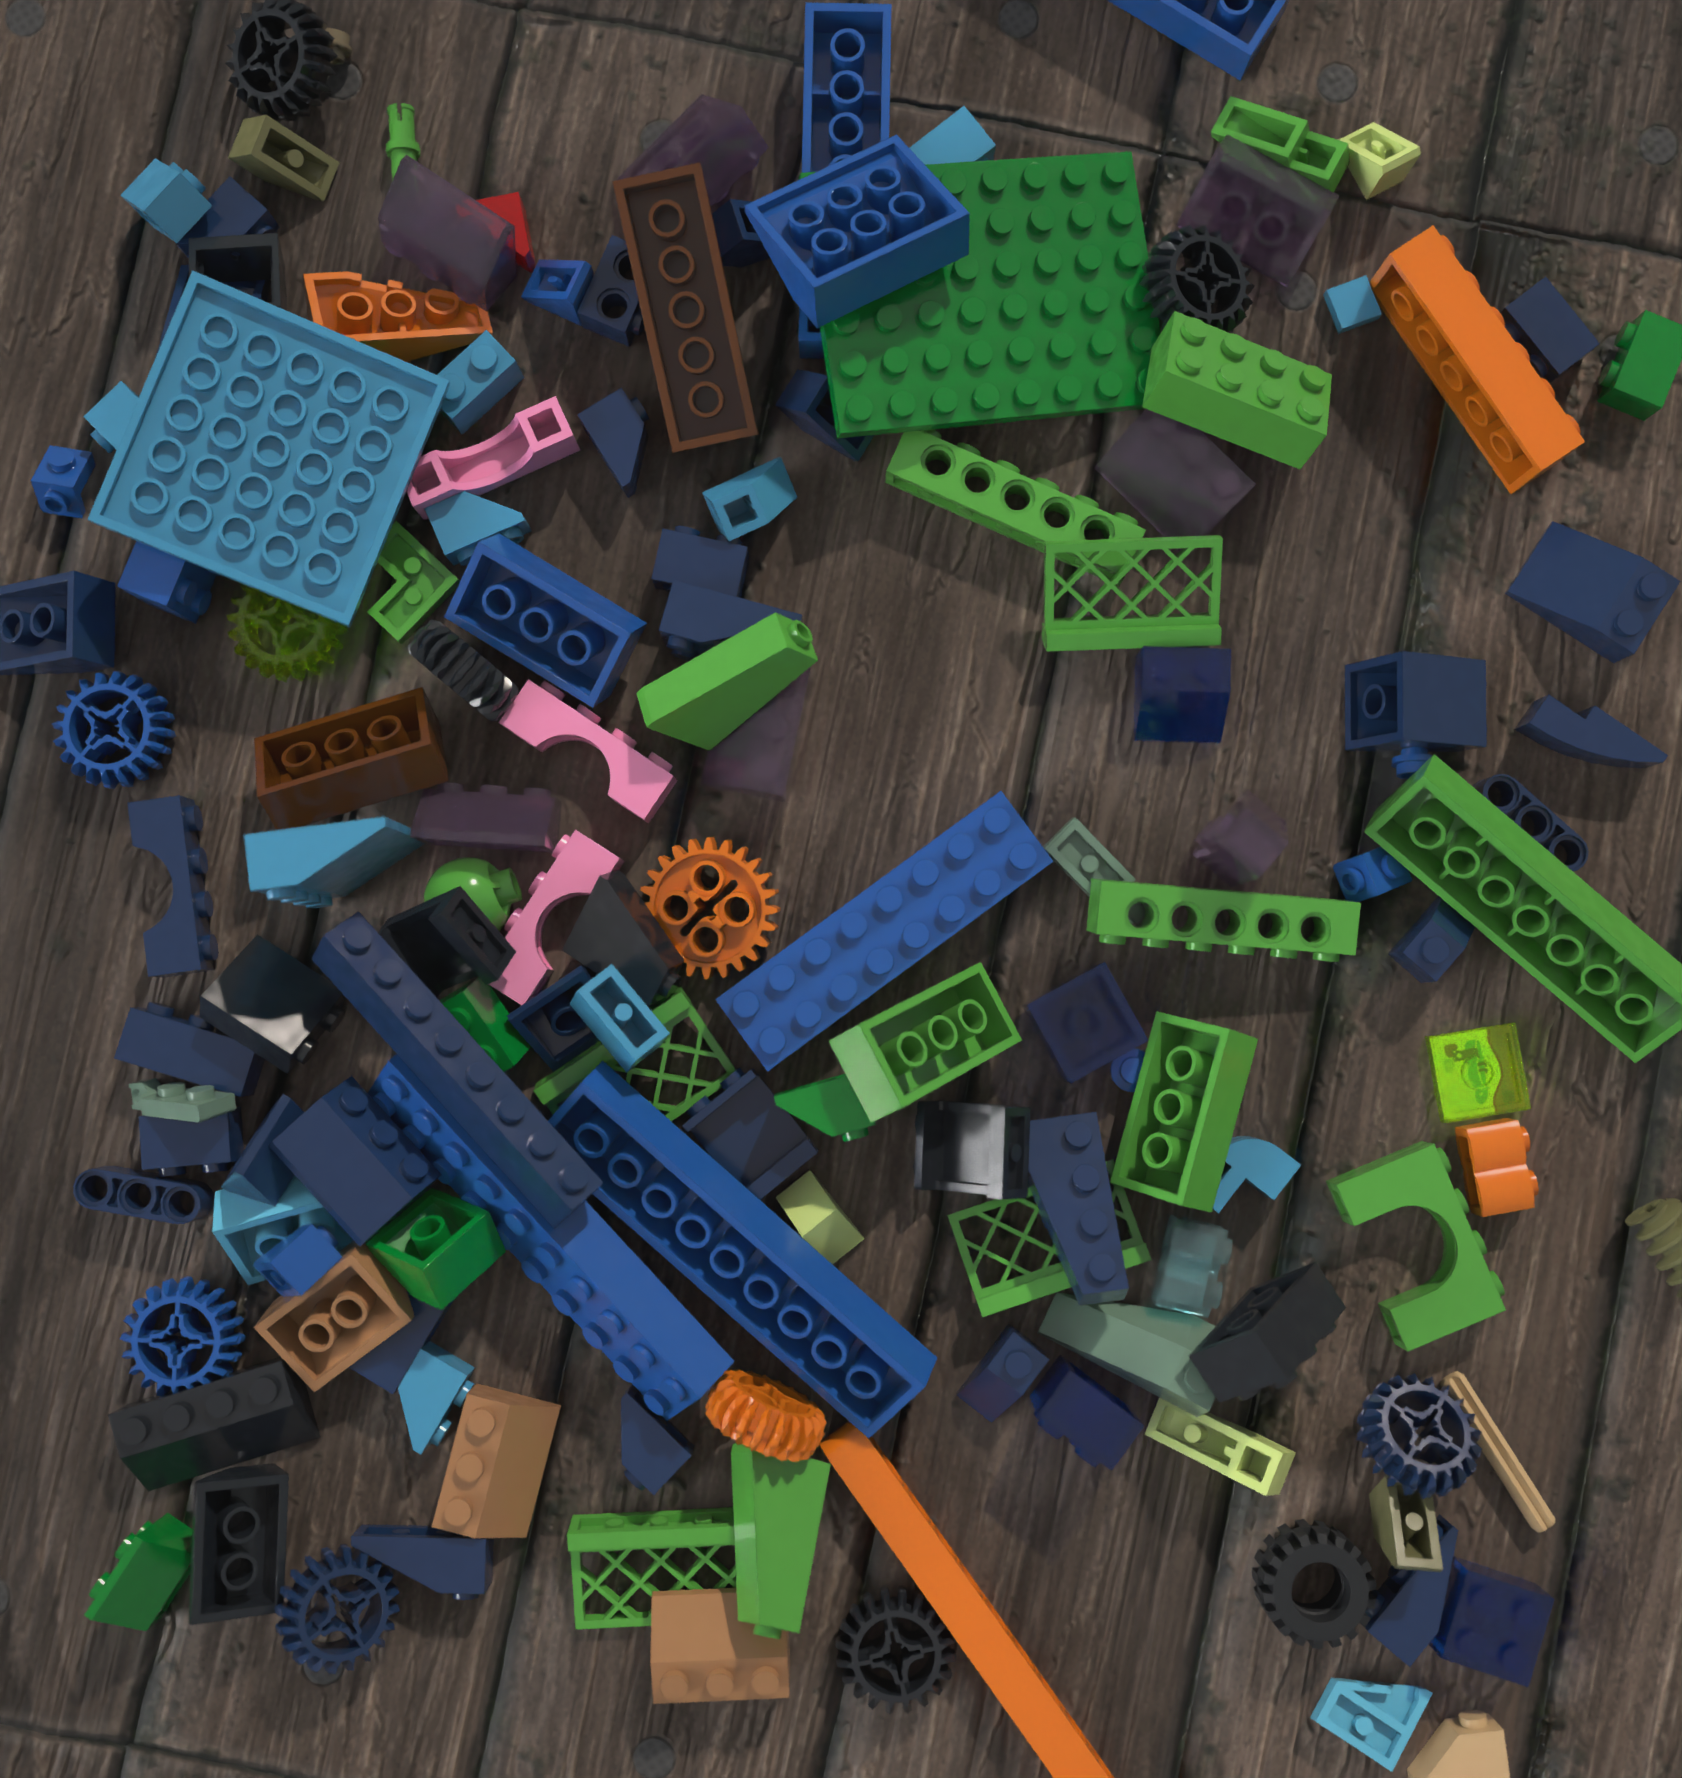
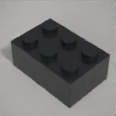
(1268, 1334)

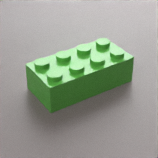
(1238, 390)
(925, 1042)
(1184, 1111)

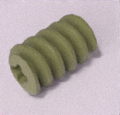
(1663, 1224)

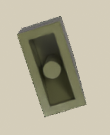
(283, 157)
(1405, 1528)

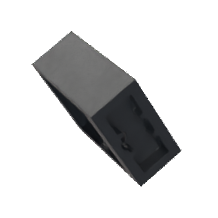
(258, 260)

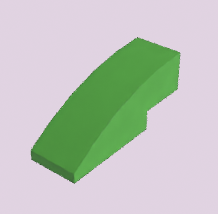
(1284, 140)

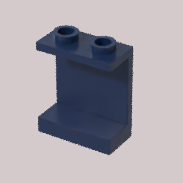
(750, 1133)

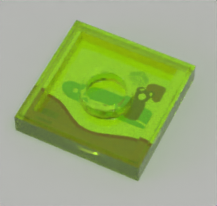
(1477, 1072)

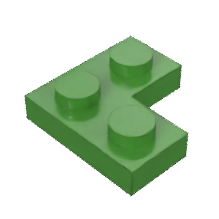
(420, 585)

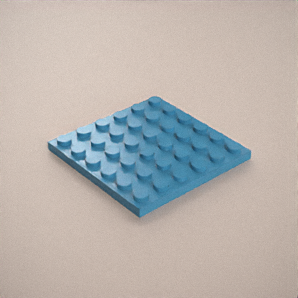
(269, 450)

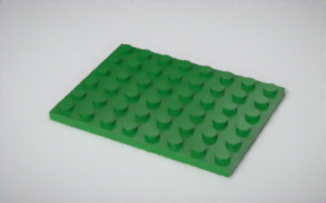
(1021, 327)

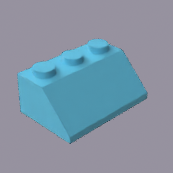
(253, 1227)

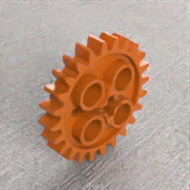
(735, 936)

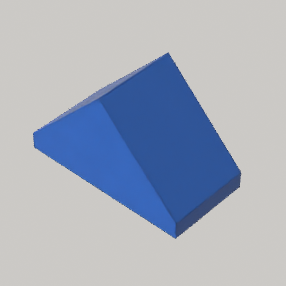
(559, 287)

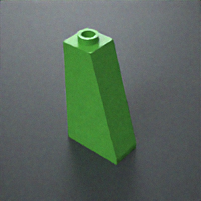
(728, 682)
(775, 1536)

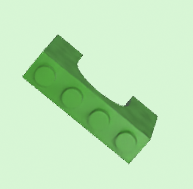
(1462, 1286)

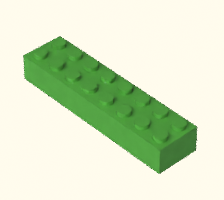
(1532, 907)

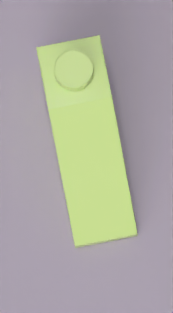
(1222, 1447)

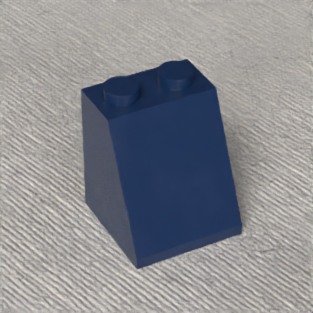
(1415, 703)

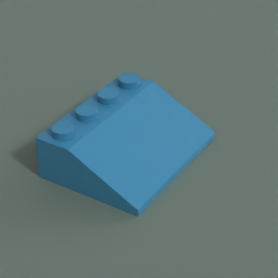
(324, 860)

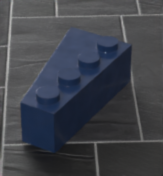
(1077, 1204)

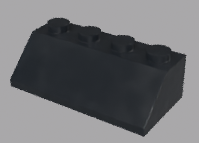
(214, 1424)

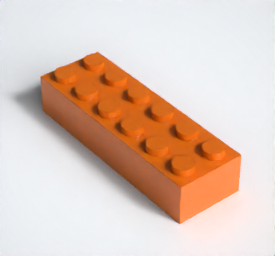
(1474, 360)

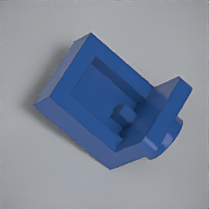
(61, 480)
(1370, 875)

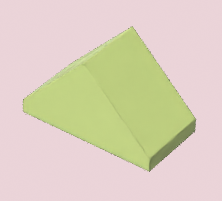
(1379, 158)
(819, 1217)

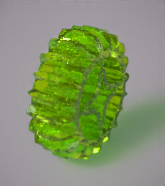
(286, 658)

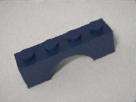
(183, 937)

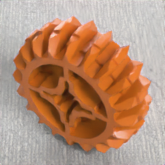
(765, 1415)

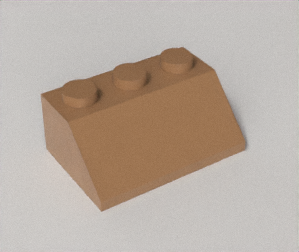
(337, 1317)
(496, 1464)
(710, 1655)

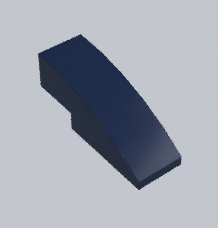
(1587, 735)

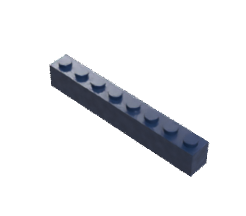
(456, 1069)

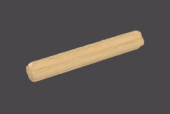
(1501, 1455)

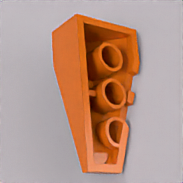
(391, 317)

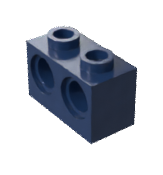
(609, 290)

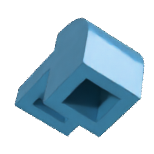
(1257, 1163)

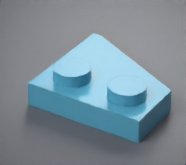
(1372, 1715)

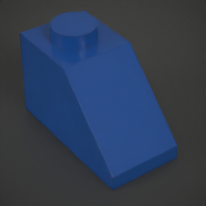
(299, 1260)

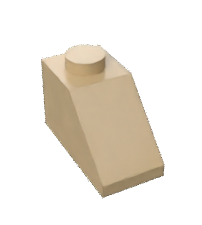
(1464, 1749)

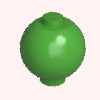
(484, 883)

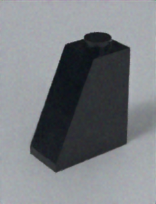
(623, 932)

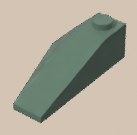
(1136, 1344)

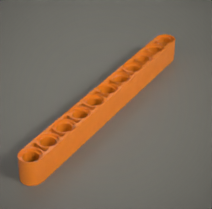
(962, 1605)

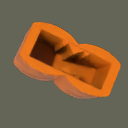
(1496, 1167)

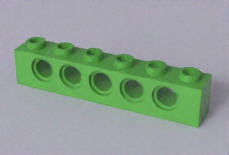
(988, 508)
(1334, 919)

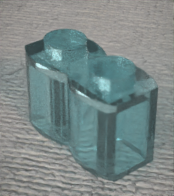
(1191, 1266)

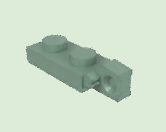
(1086, 858)
(178, 1102)

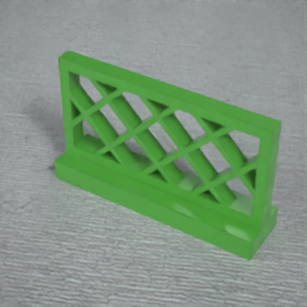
(1138, 630)
(669, 1011)
(1042, 1281)
(649, 1533)

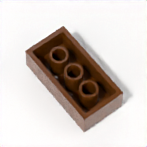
(349, 760)

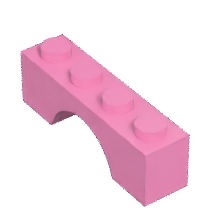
(527, 444)
(545, 720)
(572, 874)

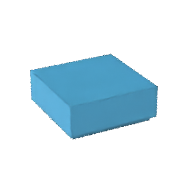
(1352, 304)

